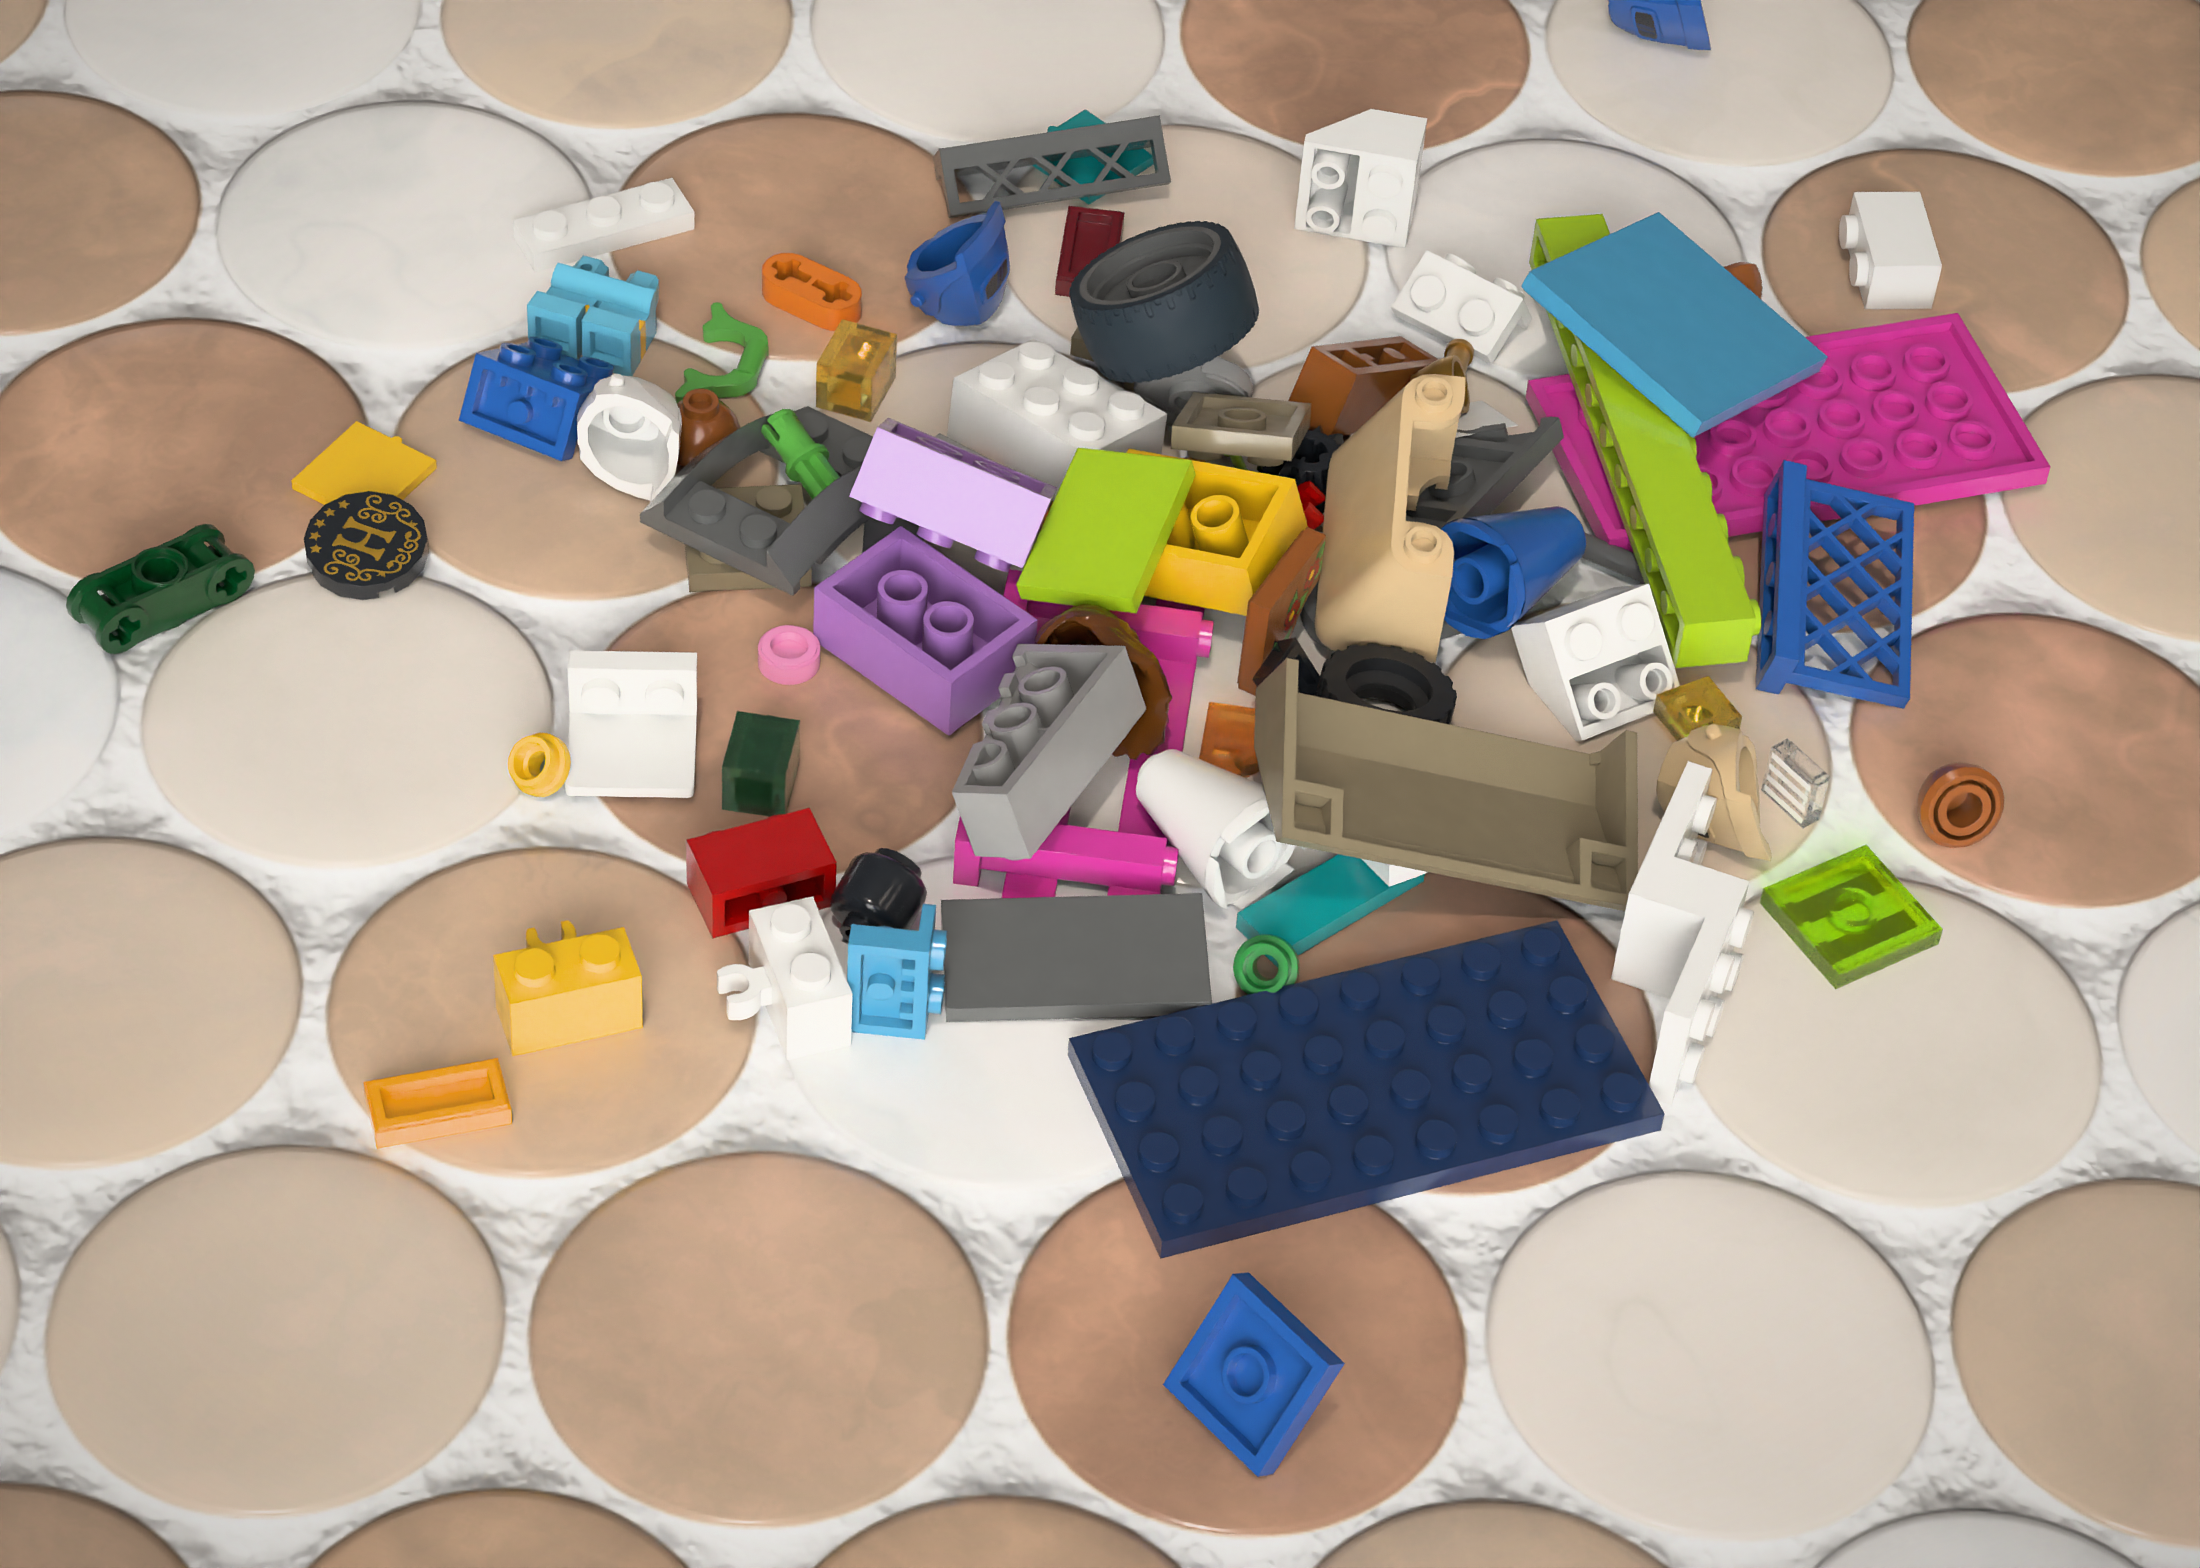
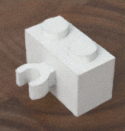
(794, 977)

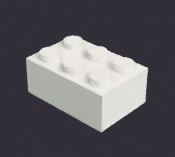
(1039, 407)

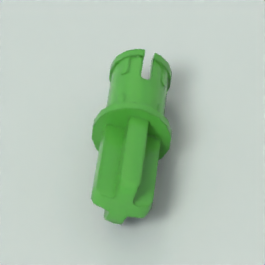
(804, 458)

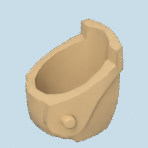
(1731, 782)

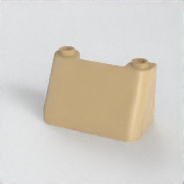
(1378, 572)

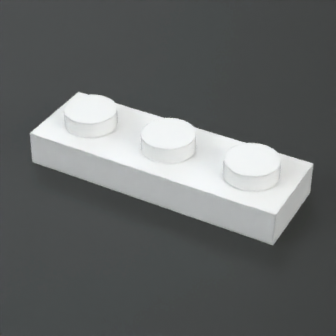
(603, 224)

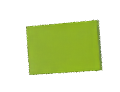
(1106, 529)

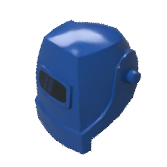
(1663, 21)
(962, 270)

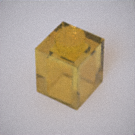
(856, 370)

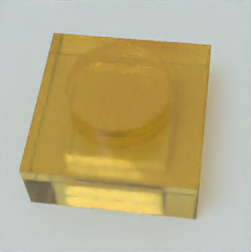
(1695, 706)

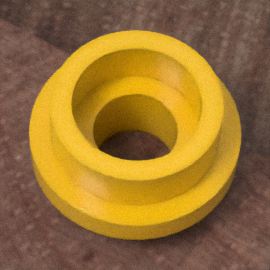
(526, 761)

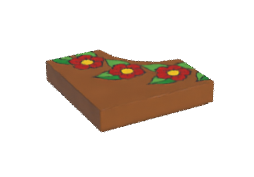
(1279, 602)

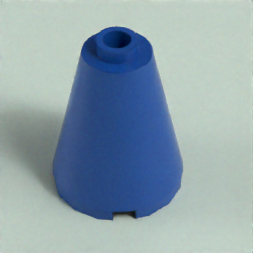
(1508, 565)

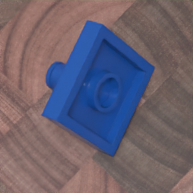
(1253, 1374)

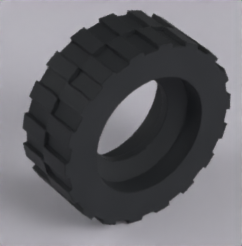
(1388, 676)

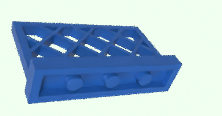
(1785, 589)

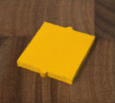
(362, 463)

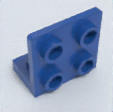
(531, 394)

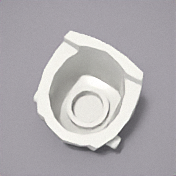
(627, 435)

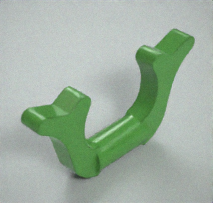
(743, 378)

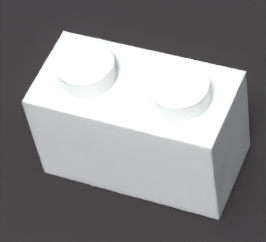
(1891, 250)

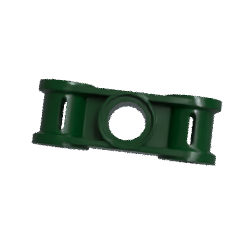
(160, 588)

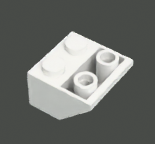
(1362, 177)
(1598, 659)

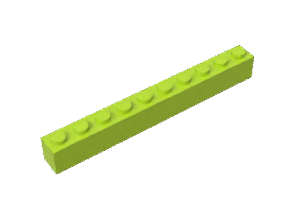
(1657, 490)

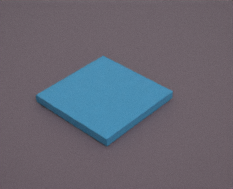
(1674, 323)

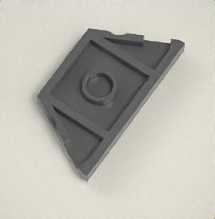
(1485, 471)

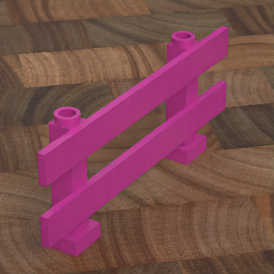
(1137, 855)

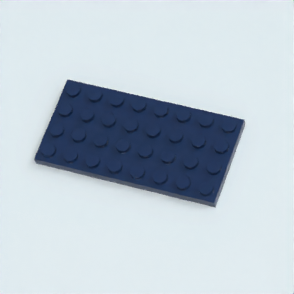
(1361, 1087)

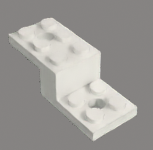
(1683, 933)

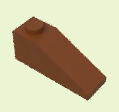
(1355, 380)

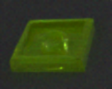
(1851, 916)

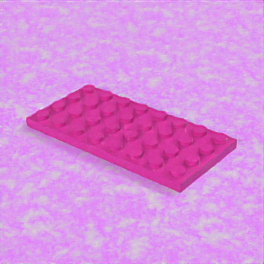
(1888, 414)

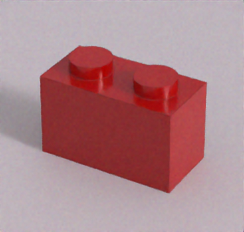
(759, 868)

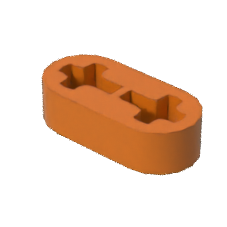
(810, 290)

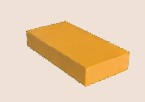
(437, 1103)

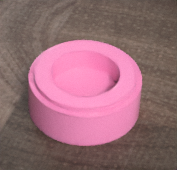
(789, 655)

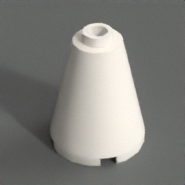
(1216, 825)

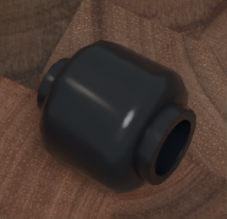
(879, 891)

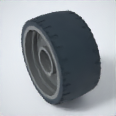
(1164, 301)

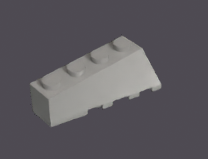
(1044, 743)

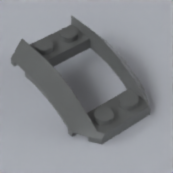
(749, 536)

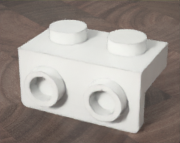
(1458, 304)

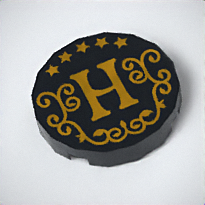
(366, 545)

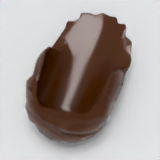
(1098, 626)

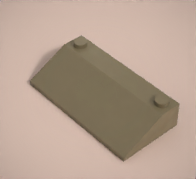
(1447, 796)

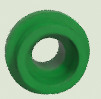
(1246, 964)

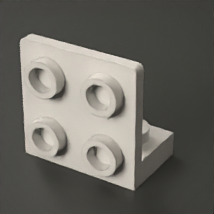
(632, 723)

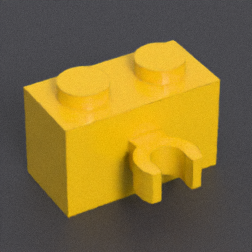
(567, 989)

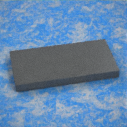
(1074, 957)

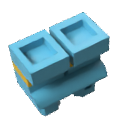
(597, 313)

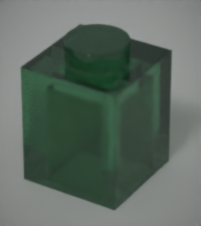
(760, 764)

